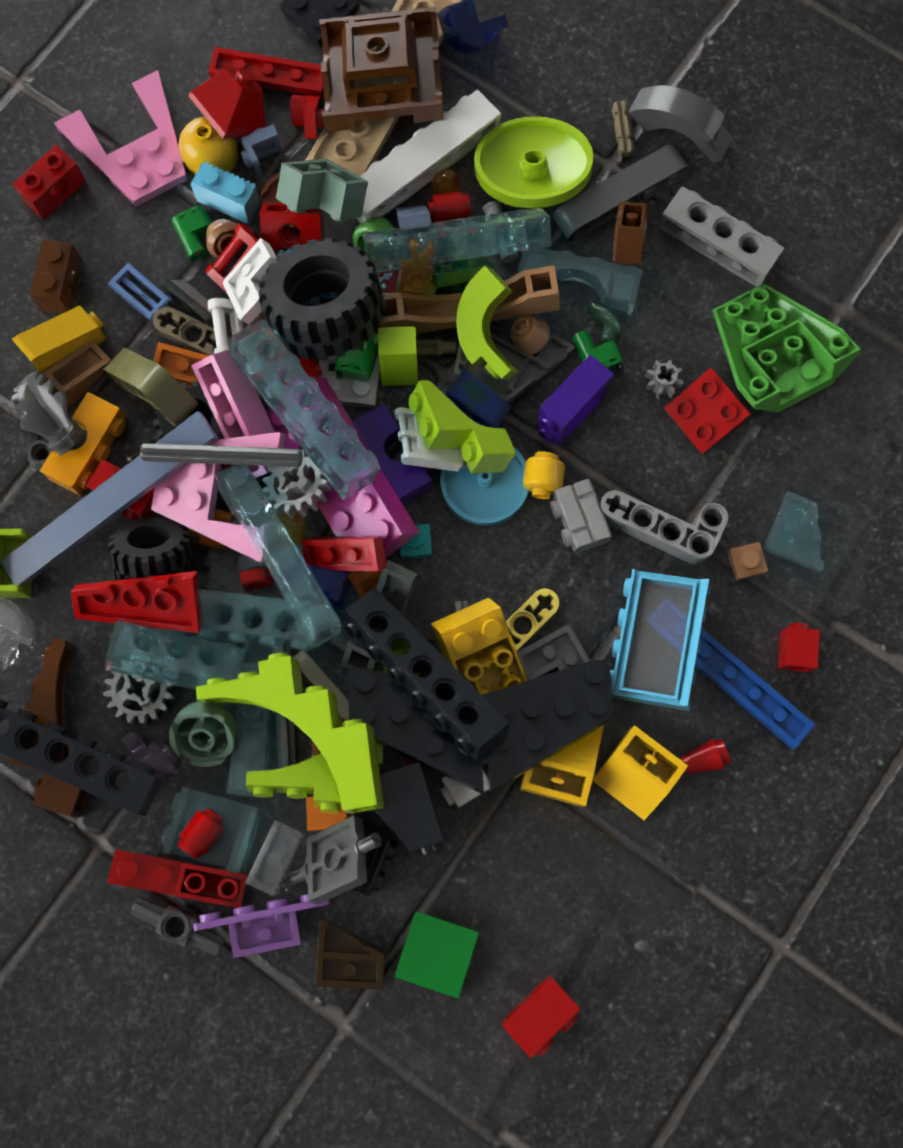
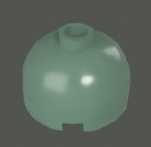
(203, 733)

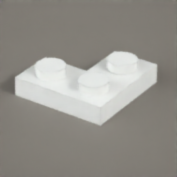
(245, 278)

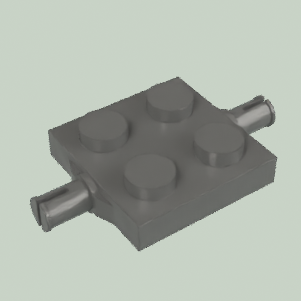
(336, 860)

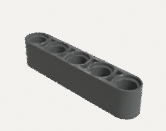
(631, 184)

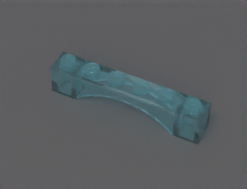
(296, 582)

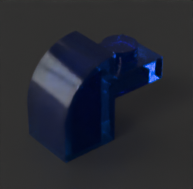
(465, 31)

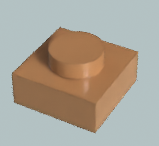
(747, 561)

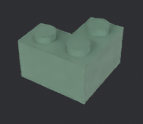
(323, 187)

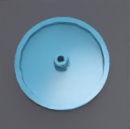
(485, 497)

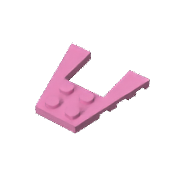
(143, 166)
(192, 492)

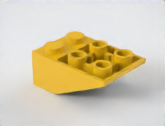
(480, 646)
(568, 773)

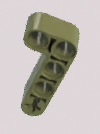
(152, 384)

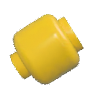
(543, 474)

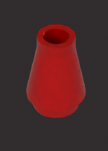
(706, 757)

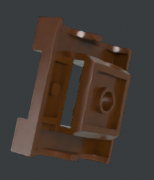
(409, 48)

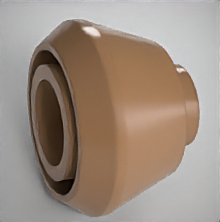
(219, 235)
(530, 334)

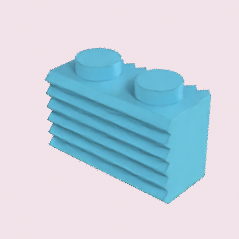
(225, 192)

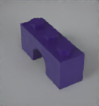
(378, 433)

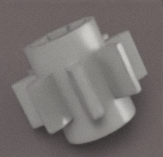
(665, 371)

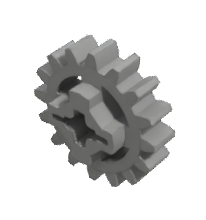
(296, 487)
(127, 696)

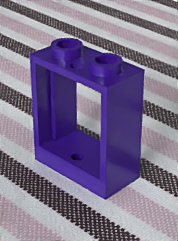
(573, 401)

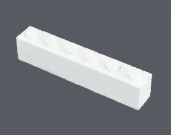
(427, 152)

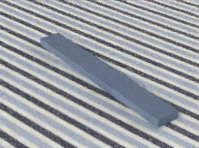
(102, 505)

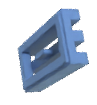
(121, 276)

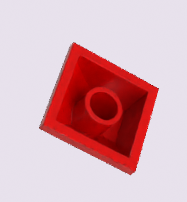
(231, 103)

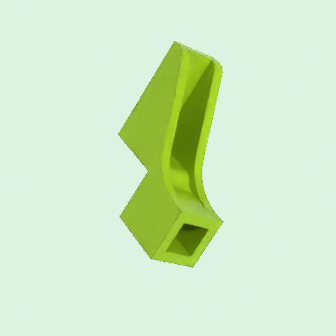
(449, 428)

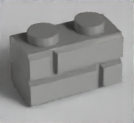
(581, 516)

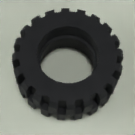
(318, 270)

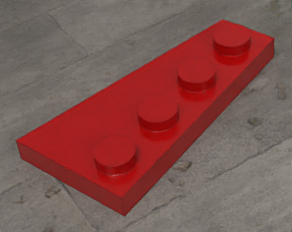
(150, 601)

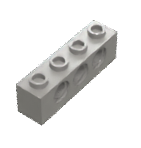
(725, 251)

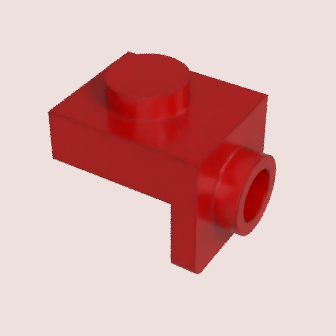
(307, 113)

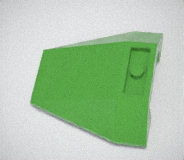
(780, 348)

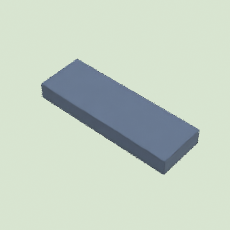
(413, 217)

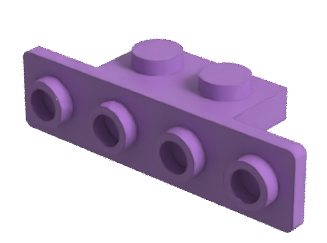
(260, 930)

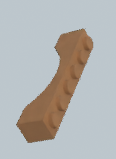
(533, 293)

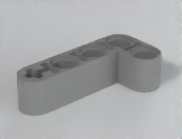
(660, 520)

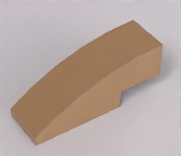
(77, 371)

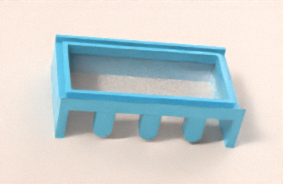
(659, 639)

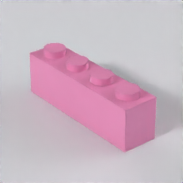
(233, 400)

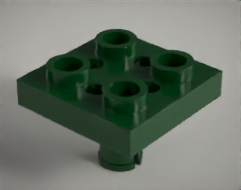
(456, 273)

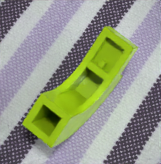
(473, 322)

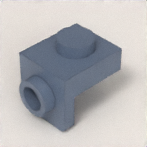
(259, 145)

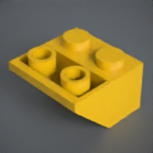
(639, 772)

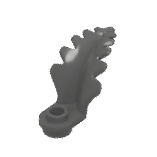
(45, 412)

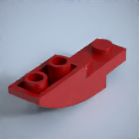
(177, 878)

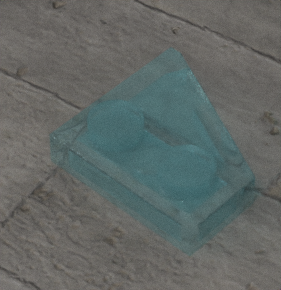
(796, 532)

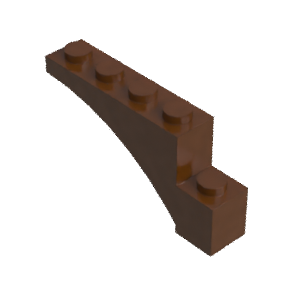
(49, 705)

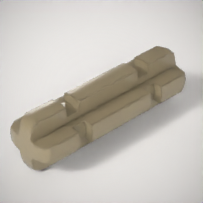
(623, 129)

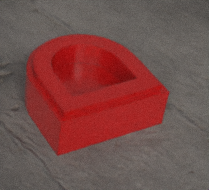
(256, 579)

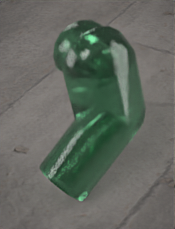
(608, 318)

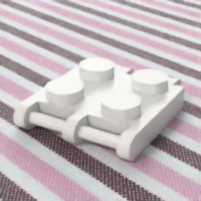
(416, 451)

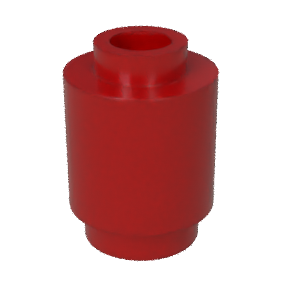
(449, 206)
(201, 832)

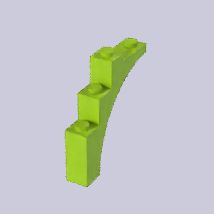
(347, 749)
(304, 778)

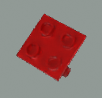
(707, 411)

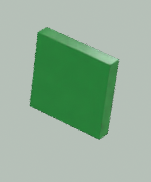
(436, 954)

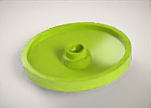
(533, 162)

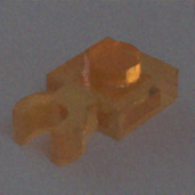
(416, 273)

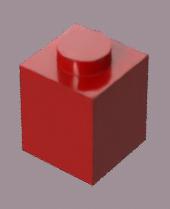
(798, 648)

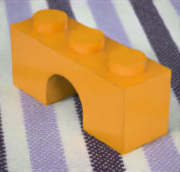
(75, 467)

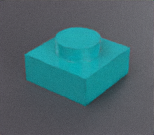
(418, 546)

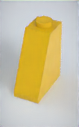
(59, 337)

